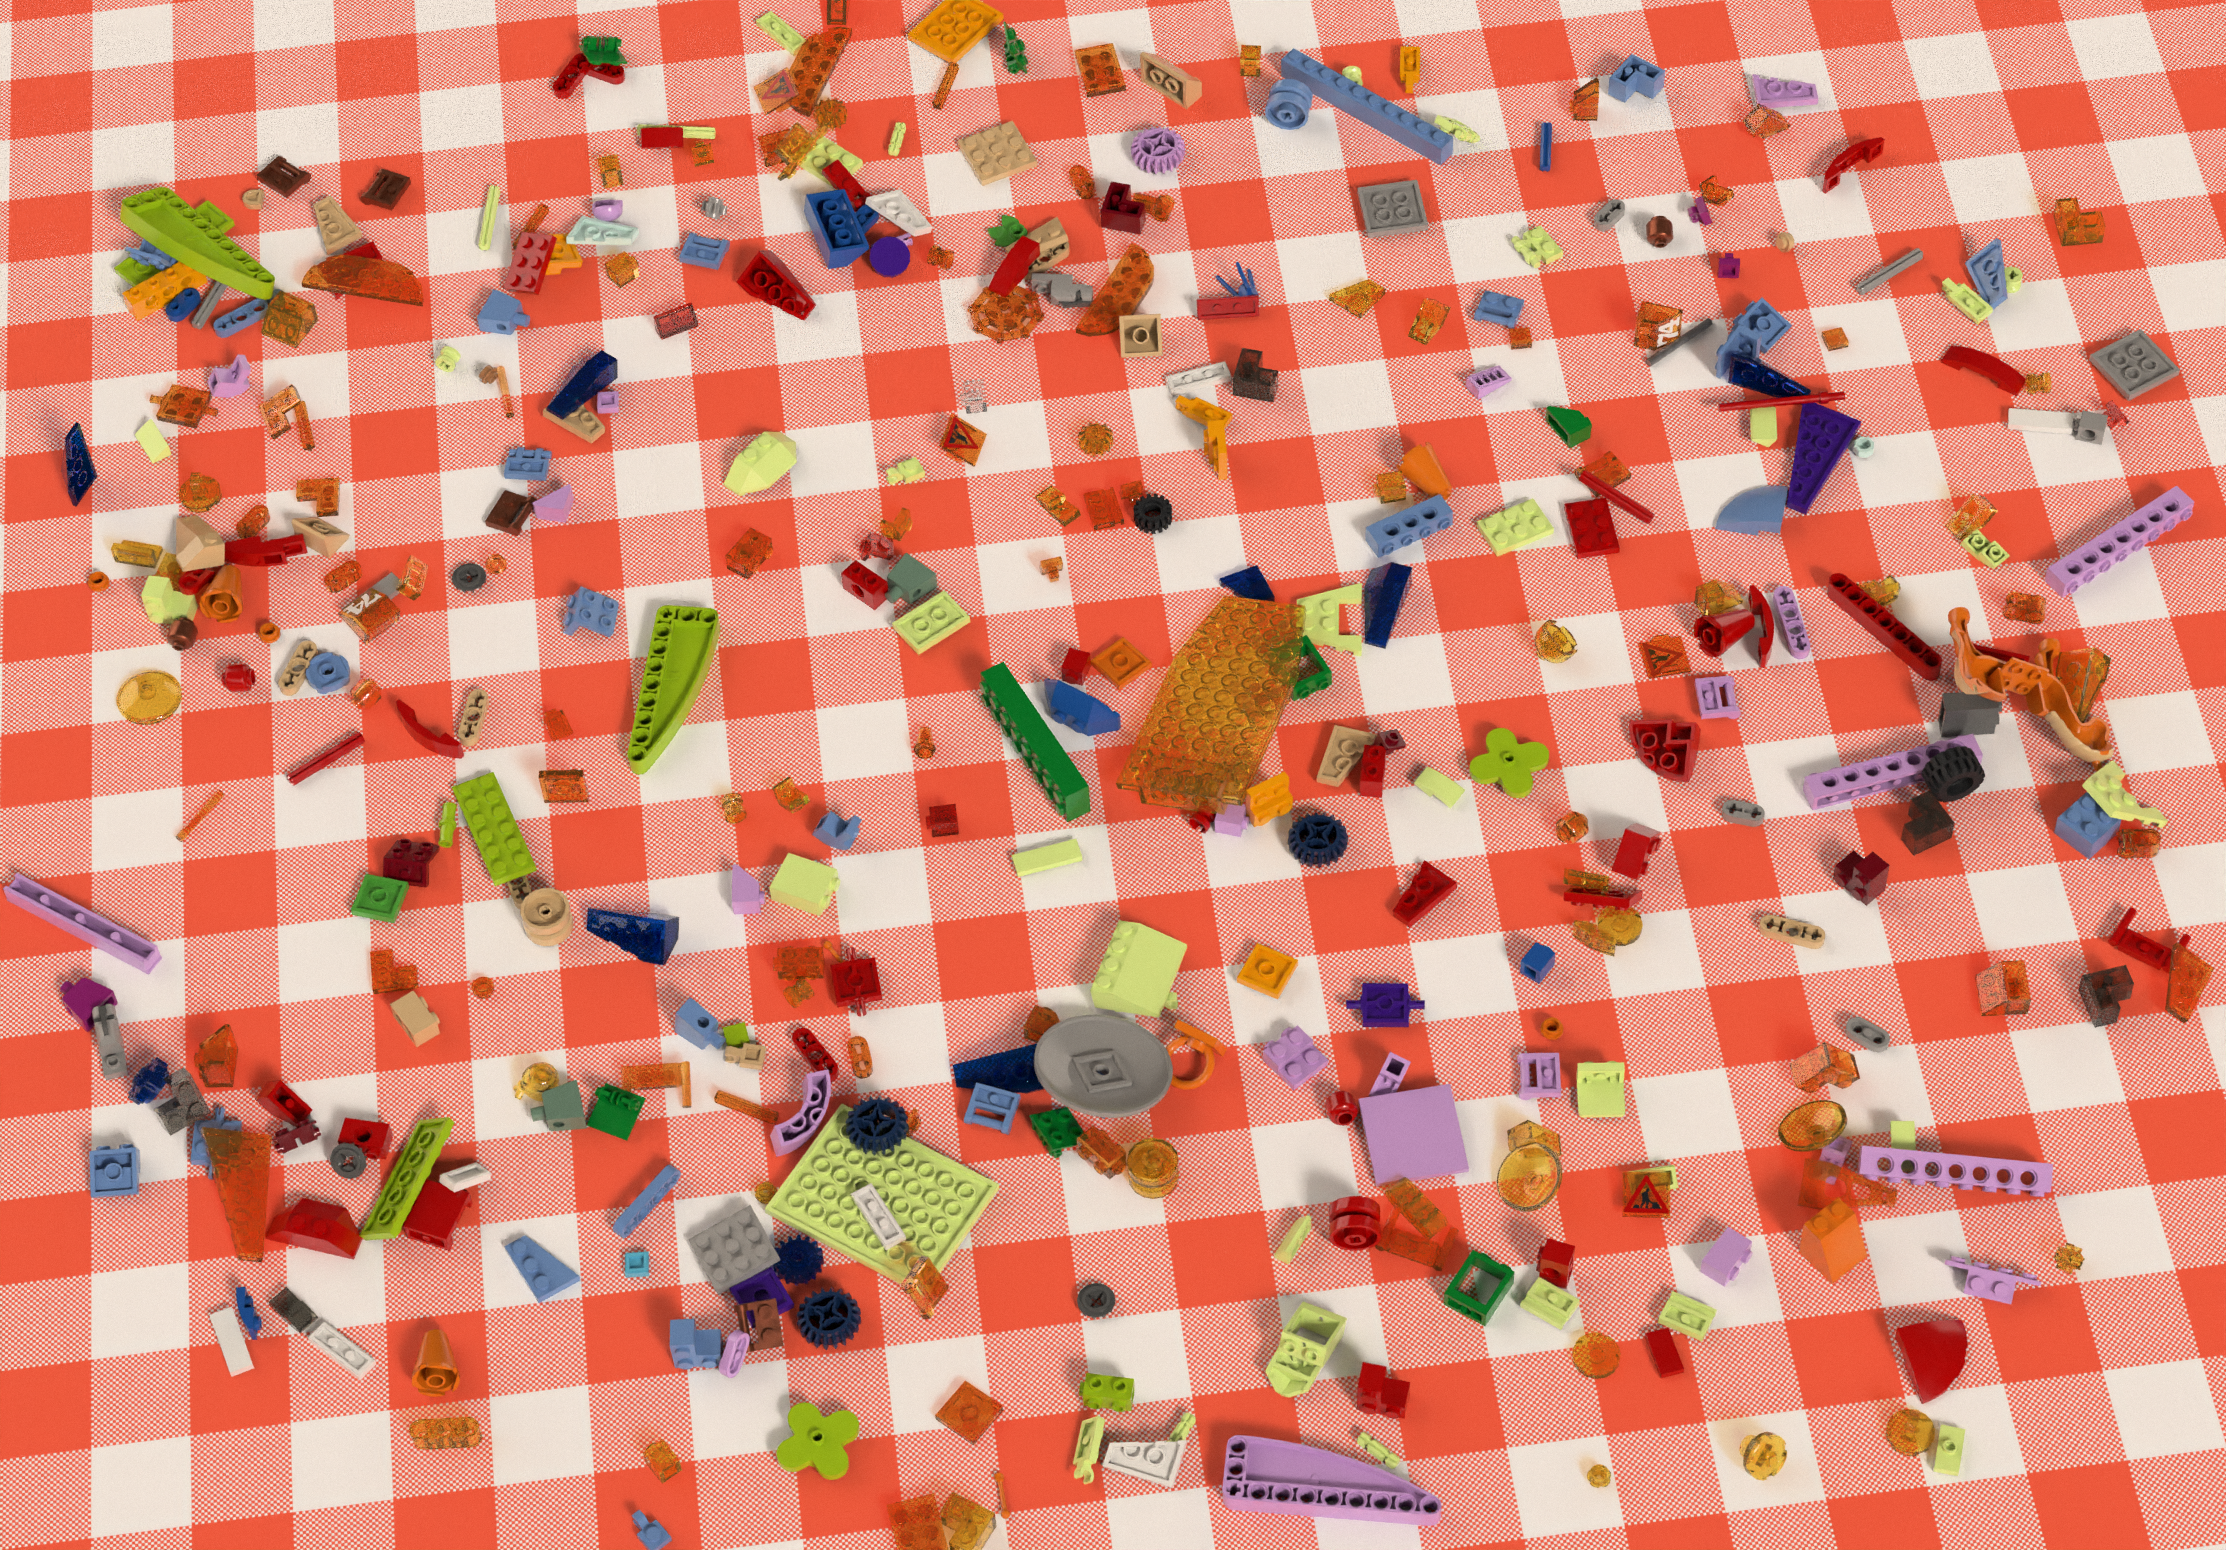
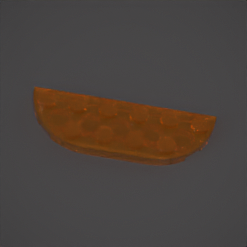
(815, 66)
(365, 279)
(1120, 293)

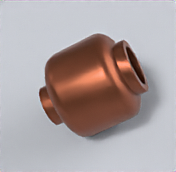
(1659, 231)
(182, 634)

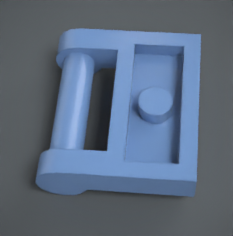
(700, 251)
(1499, 309)
(994, 1101)

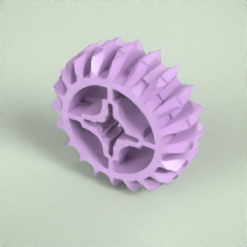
(1158, 150)

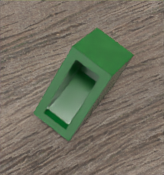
(1569, 425)

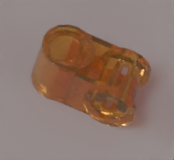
(2027, 608)
(2137, 843)

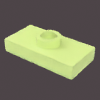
(1949, 1450)

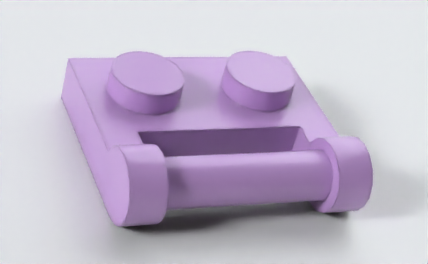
(1710, 700)
(1546, 1072)

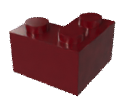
(1120, 212)
(1862, 876)

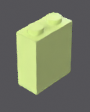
(804, 884)

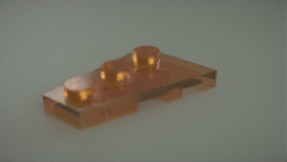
(2186, 982)

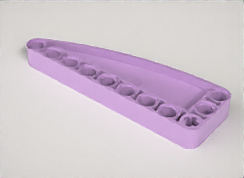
(1302, 1472)

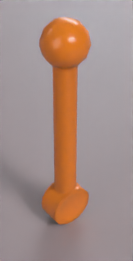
(828, 945)
(999, 1478)

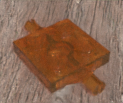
(183, 406)

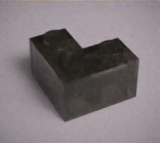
(1252, 379)
(1929, 824)
(2103, 991)
(185, 1106)

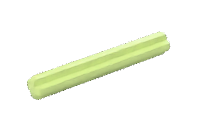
(688, 131)
(489, 218)

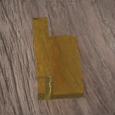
(136, 553)

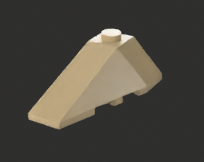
(197, 544)

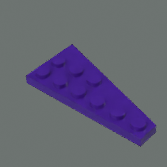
(1819, 447)

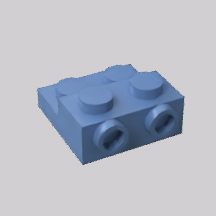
(1765, 321)
(114, 1171)

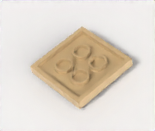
(997, 153)

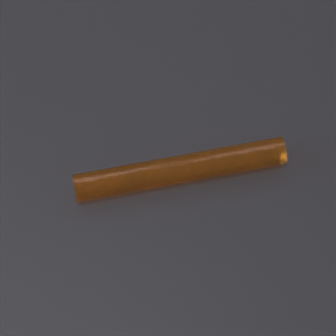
(505, 391)
(200, 815)

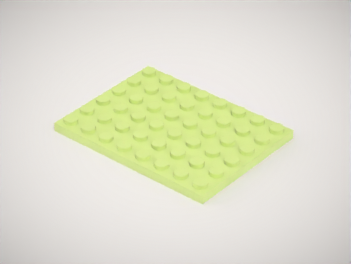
(924, 1191)

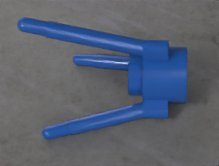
(1244, 289)

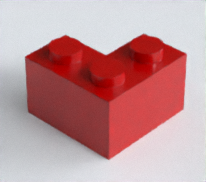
(1634, 850)
(1381, 1394)

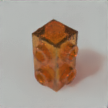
(799, 962)
(1101, 1152)

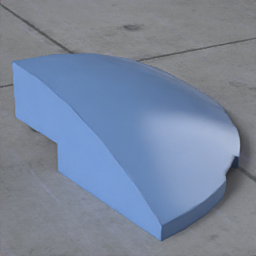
(1755, 511)

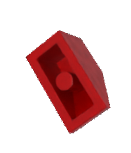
(283, 1102)

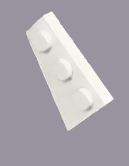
(900, 211)
(1148, 1461)

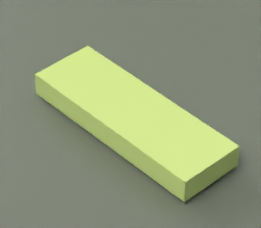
(781, 32)
(1047, 857)

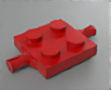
(856, 982)

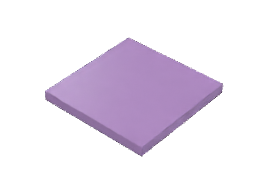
(1413, 1135)

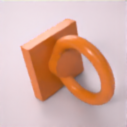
(1201, 1043)

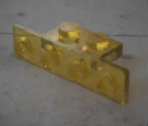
(796, 145)

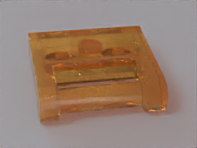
(1613, 474)
(930, 1284)

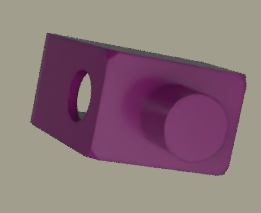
(83, 997)

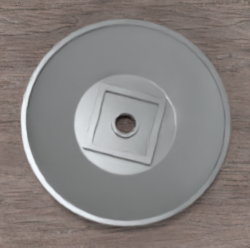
(1130, 1057)

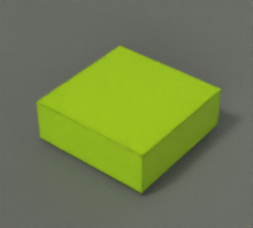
(736, 1035)

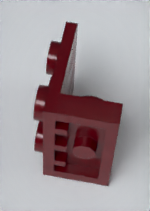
(409, 862)

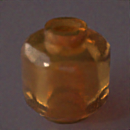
(365, 694)
(1572, 827)

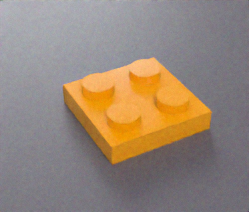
(1267, 971)

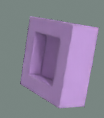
(608, 402)

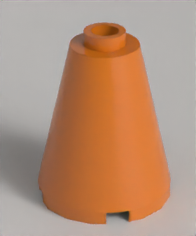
(1425, 471)
(223, 596)
(435, 1365)

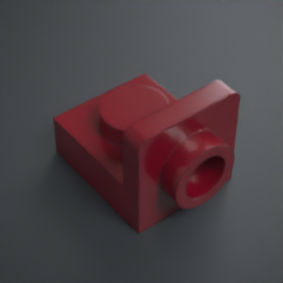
(1390, 740)

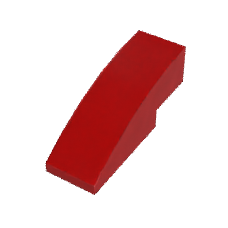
(1015, 266)

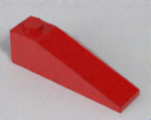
(776, 285)

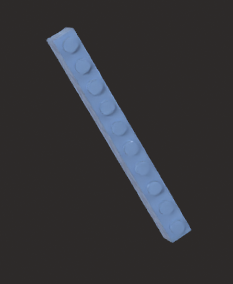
(1368, 107)

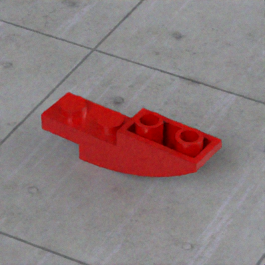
(256, 553)

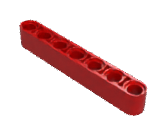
(1884, 626)

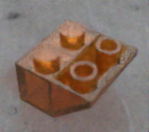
(2003, 989)

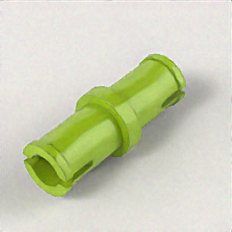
(447, 824)

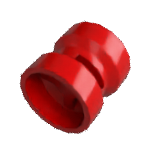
(1203, 819)

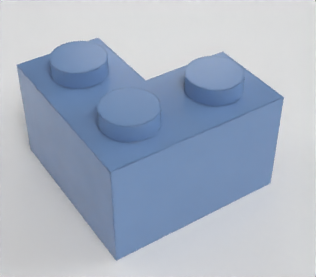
(1637, 76)
(694, 1346)

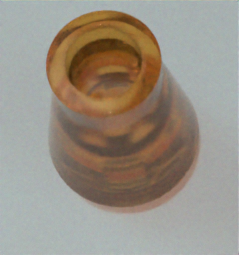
(924, 743)

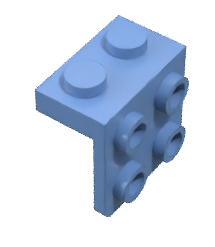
(151, 255)
(1740, 340)
(591, 612)

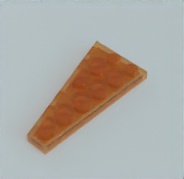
(242, 1179)

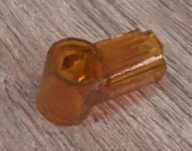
(1158, 207)

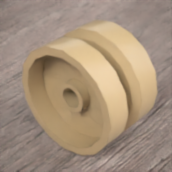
(546, 917)

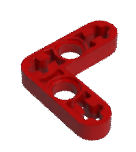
(583, 69)

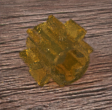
(2069, 1258)

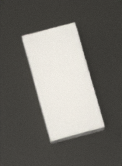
(465, 1177)

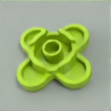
(1509, 763)
(818, 1441)

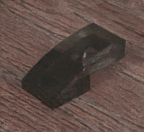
(292, 1310)

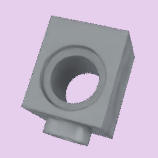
(2091, 427)

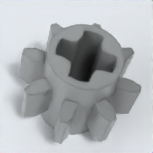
(714, 208)

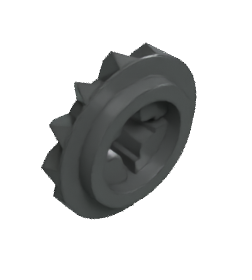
(460, 576)
(349, 1170)
(1096, 1291)

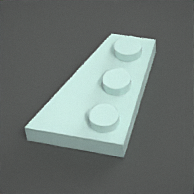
(601, 232)

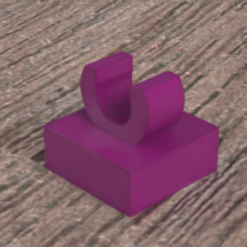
(1700, 212)
(1728, 266)

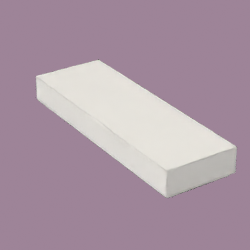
(1198, 378)
(2040, 420)
(878, 1216)
(231, 1341)
(342, 1350)

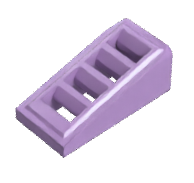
(1480, 391)

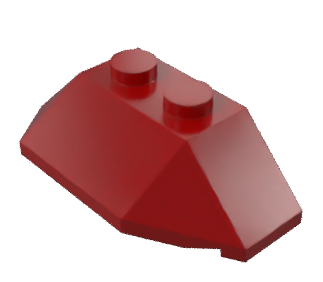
(317, 1228)

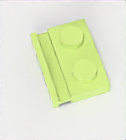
(1550, 1303)
(1687, 1316)

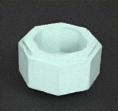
(1863, 447)

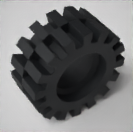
(1152, 504)

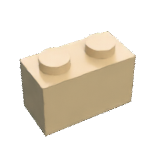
(415, 1018)

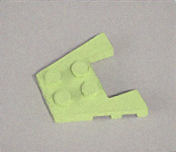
(1323, 618)
(2108, 792)

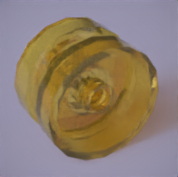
(1153, 1168)

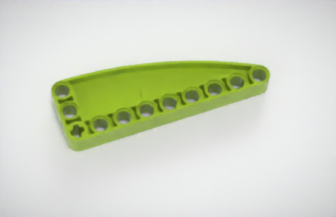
(192, 240)
(672, 679)

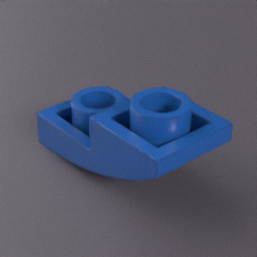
(248, 1314)

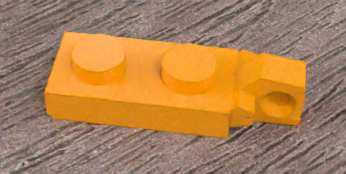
(1409, 67)
(1202, 411)

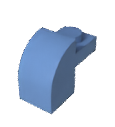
(837, 832)

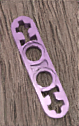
(1791, 622)

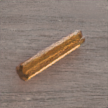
(945, 85)
(534, 222)
(304, 426)
(746, 1107)

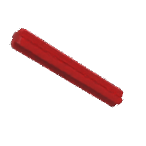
(1616, 497)
(325, 758)

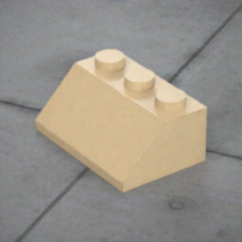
(1169, 80)

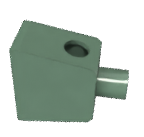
(910, 580)
(561, 1108)

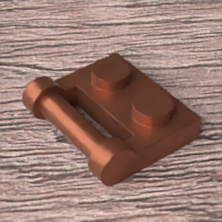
(281, 181)
(389, 193)
(505, 511)
(766, 1322)

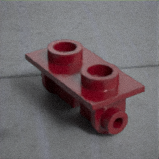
(303, 1131)

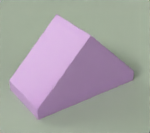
(555, 505)

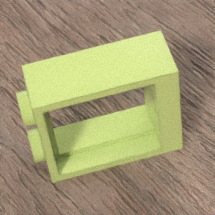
(1308, 1317)

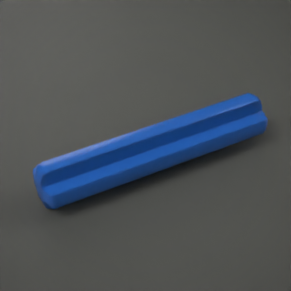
(1545, 146)

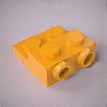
(563, 256)
(1216, 446)
(1268, 800)

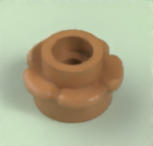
(488, 374)

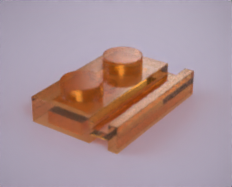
(1103, 508)

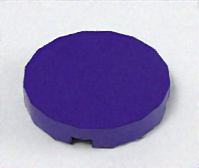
(889, 257)

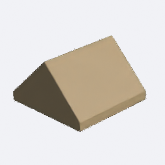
(1140, 335)
(320, 535)

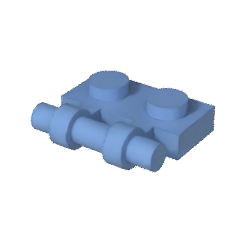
(527, 464)

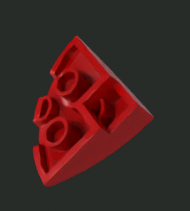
(1666, 746)
(1933, 1355)

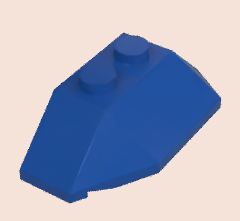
(1079, 709)

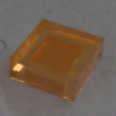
(1520, 338)
(1835, 339)

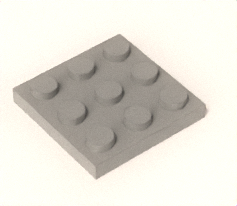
(1392, 209)
(2134, 364)
(734, 1249)

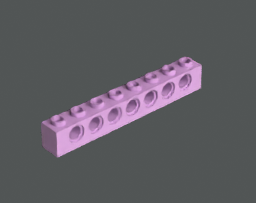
(2119, 541)
(1854, 780)
(2040, 1172)

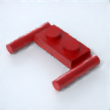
(2141, 947)

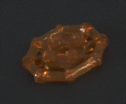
(1006, 321)

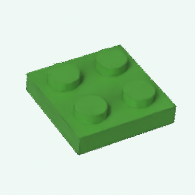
(380, 898)

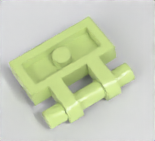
(1460, 130)
(1542, 245)

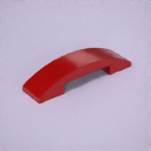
(1865, 150)
(1986, 365)
(1760, 606)
(443, 746)

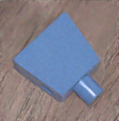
(502, 314)
(697, 1025)

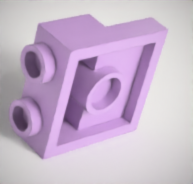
(1294, 1057)

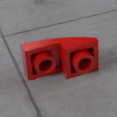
(661, 137)

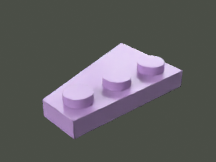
(1783, 94)

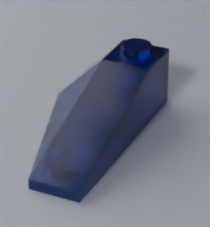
(1759, 376)
(583, 383)
(77, 465)
(1384, 599)
(640, 933)
(1005, 1070)

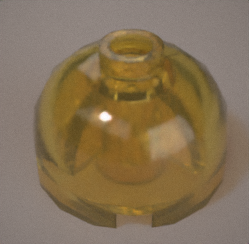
(1554, 643)

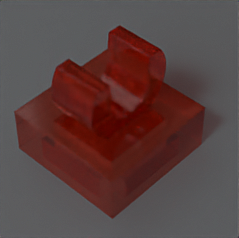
(2116, 415)

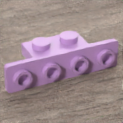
(1990, 1283)

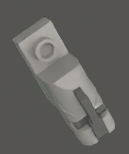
(1063, 290)
(110, 1042)

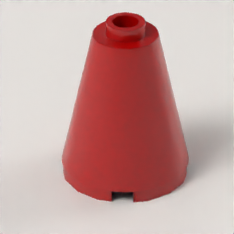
(1722, 630)

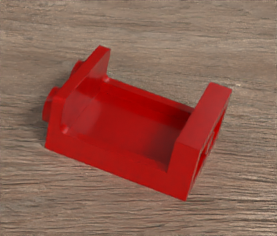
(436, 1214)

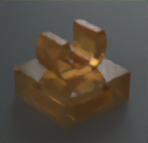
(1131, 491)
(1052, 568)

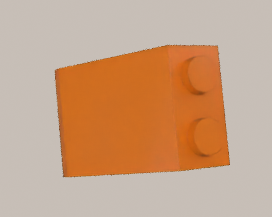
(1833, 1241)

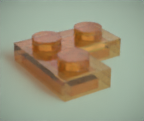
(274, 410)
(324, 491)
(388, 977)

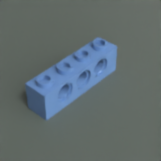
(1409, 526)

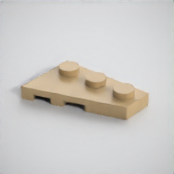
(335, 225)
(1047, 235)
(579, 422)
(1343, 754)

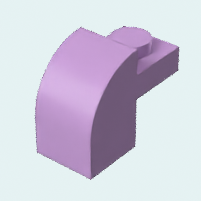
(231, 381)
(1390, 1075)

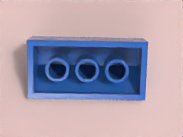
(835, 227)

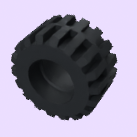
(1953, 774)

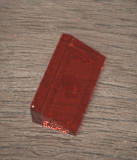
(675, 321)

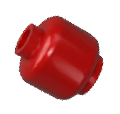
(238, 677)
(1341, 1108)

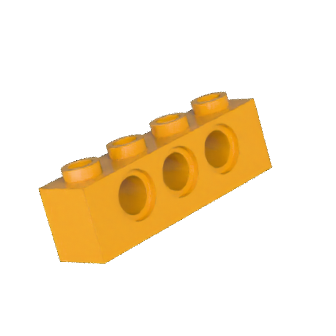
(161, 289)

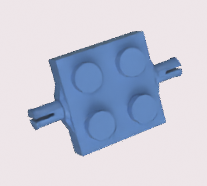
(198, 1153)

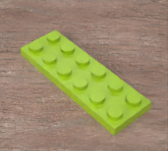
(136, 273)
(494, 829)
(407, 1179)

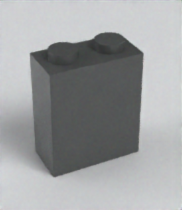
(1967, 714)

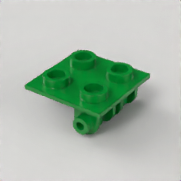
(1014, 51)
(603, 52)
(615, 1111)
(1056, 1130)

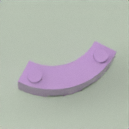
(801, 1127)

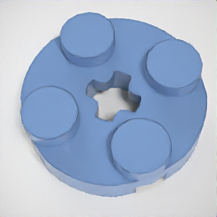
(332, 682)

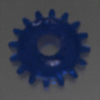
(148, 1082)
(803, 1270)

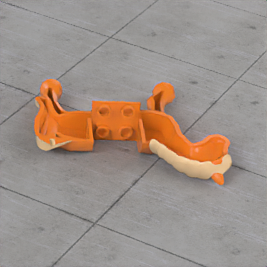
(2043, 691)

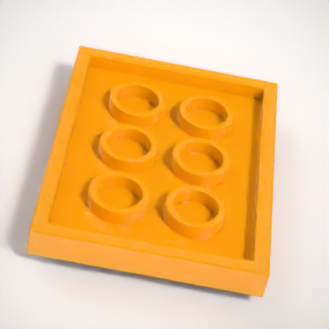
(955, 28)

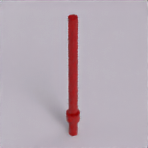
(1822, 397)

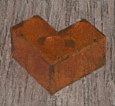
(1824, 1066)

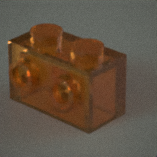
(749, 553)

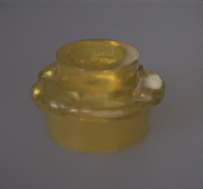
(766, 1197)
(1598, 1470)

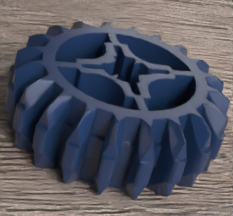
(1318, 832)
(887, 1133)
(831, 1330)

